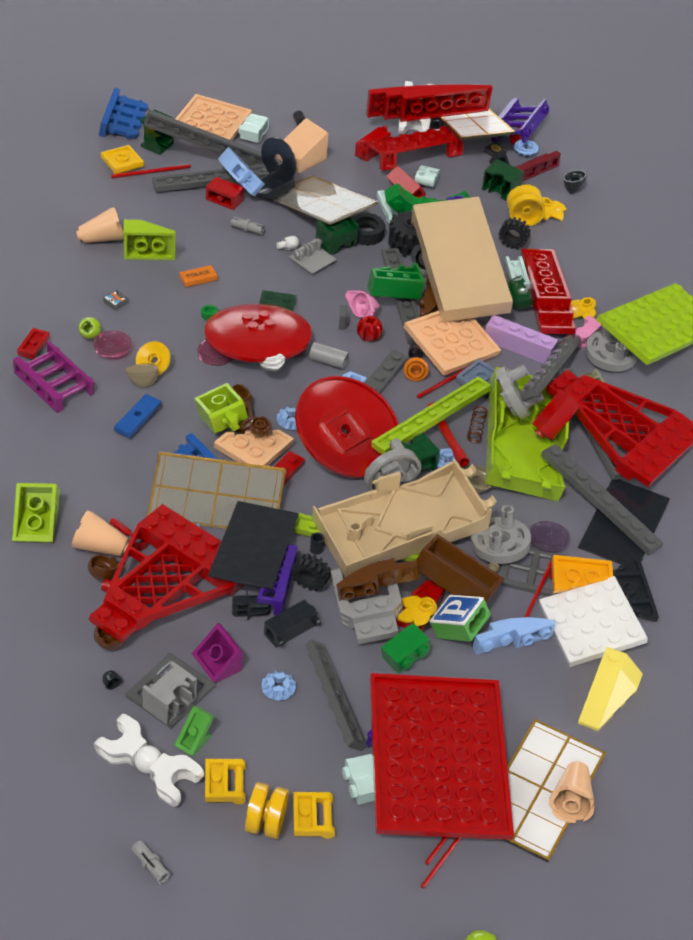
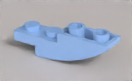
(240, 171)
(520, 631)

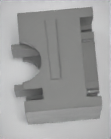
(169, 692)

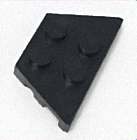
(636, 589)

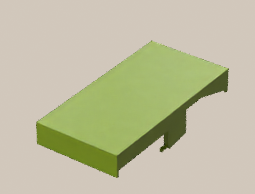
(516, 448)

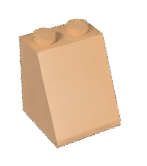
(308, 144)

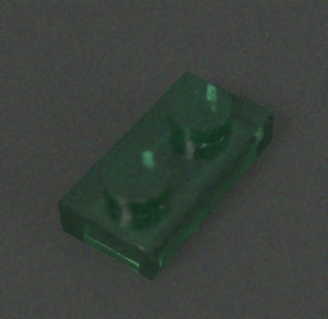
(278, 299)

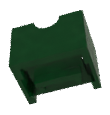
(156, 140)
(502, 178)
(337, 234)
(425, 451)

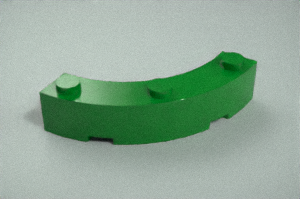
(402, 200)

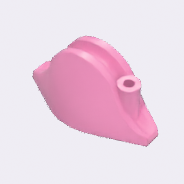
(362, 303)

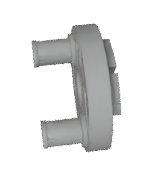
(600, 353)
(511, 390)
(392, 462)
(502, 529)

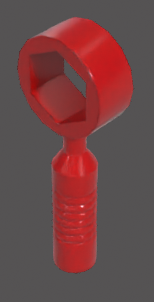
(127, 531)

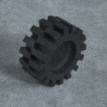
(518, 226)
(311, 572)

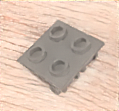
(312, 257)

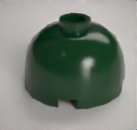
(519, 294)

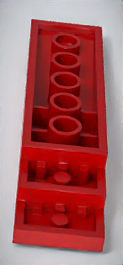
(427, 101)
(548, 292)

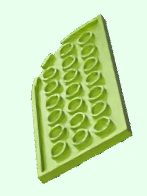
(653, 323)

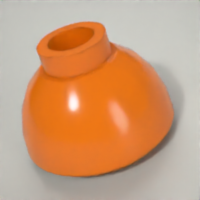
(415, 369)

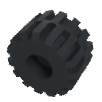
(402, 233)

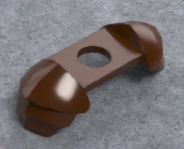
(246, 396)

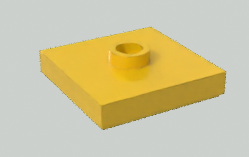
(122, 159)

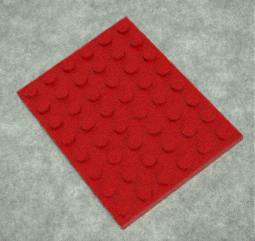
(439, 757)

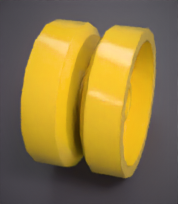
(526, 203)
(265, 810)

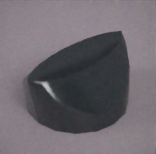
(574, 179)

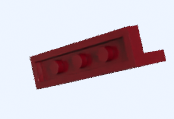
(540, 165)

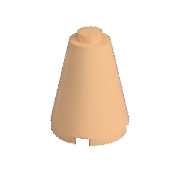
(101, 228)
(99, 536)
(573, 794)

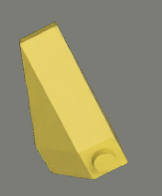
(612, 686)

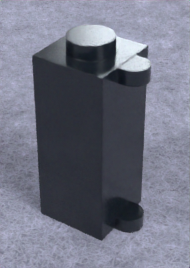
(290, 623)

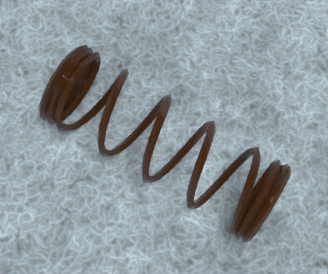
(475, 432)

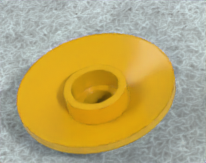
(154, 350)

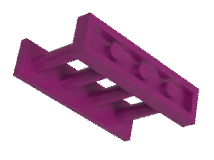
(46, 390)

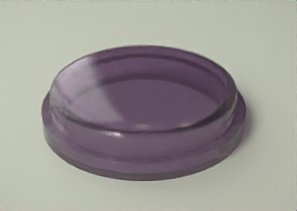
(549, 536)

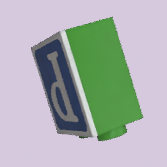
(460, 618)

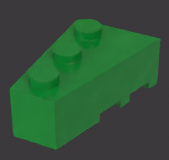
(396, 282)

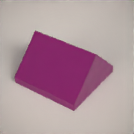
(219, 654)

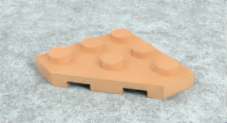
(253, 449)

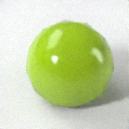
(89, 328)

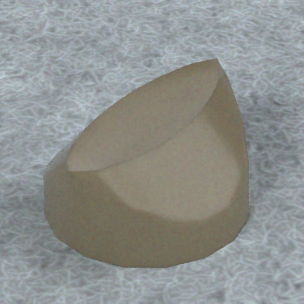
(142, 374)
(478, 480)

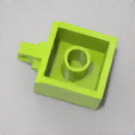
(221, 408)

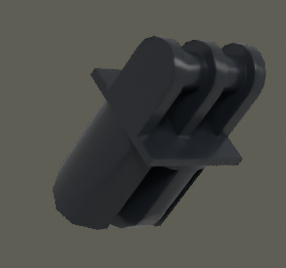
(247, 606)

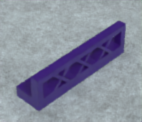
(283, 584)

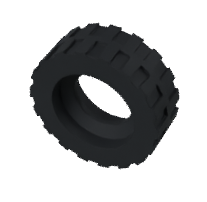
(372, 221)

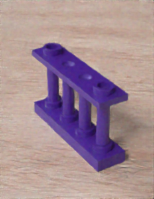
(513, 111)

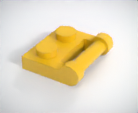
(217, 780)
(306, 814)

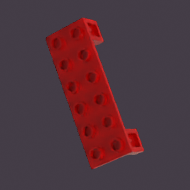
(391, 145)

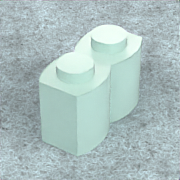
(254, 128)
(360, 777)

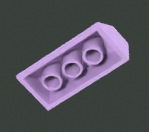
(521, 339)

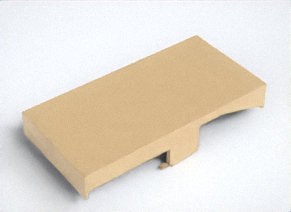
(461, 259)
(402, 518)

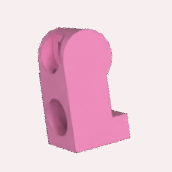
(590, 327)

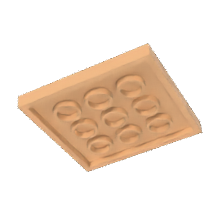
(214, 116)
(451, 343)

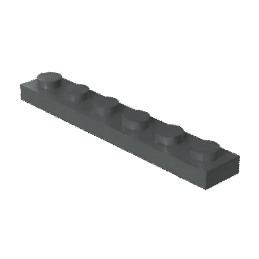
(337, 698)

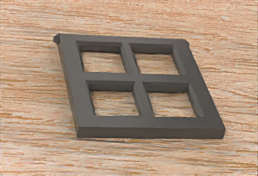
(532, 571)
(153, 676)

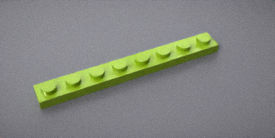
(433, 414)

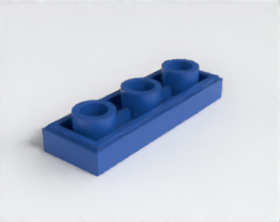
(137, 415)

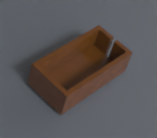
(457, 570)

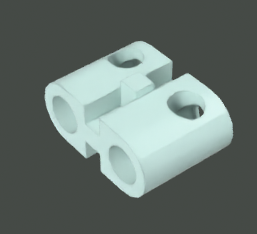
(427, 176)

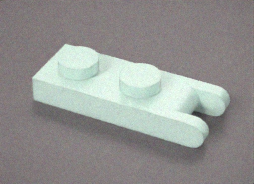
(517, 268)

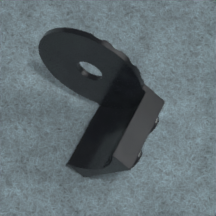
(280, 176)

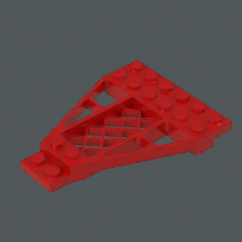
(647, 453)
(177, 542)

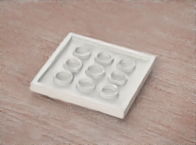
(592, 620)

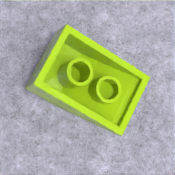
(148, 241)
(35, 512)

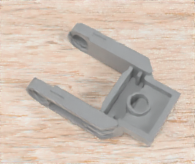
(371, 617)

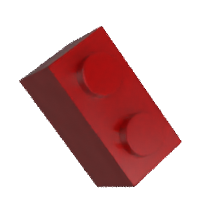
(225, 193)

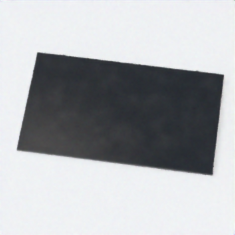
(607, 540)
(254, 545)

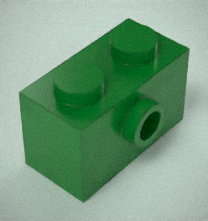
(406, 648)

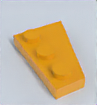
(577, 572)

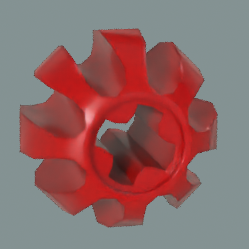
(369, 328)

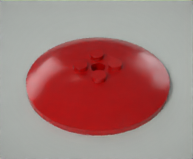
(257, 332)
(339, 404)

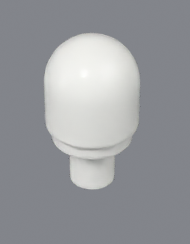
(288, 243)

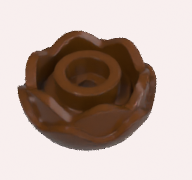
(260, 426)

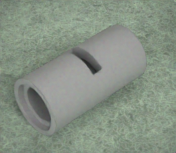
(329, 355)

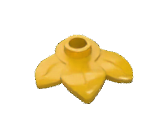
(554, 209)
(584, 307)
(417, 610)

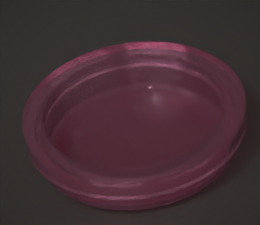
(112, 344)
(211, 356)

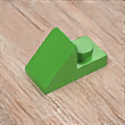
(195, 731)

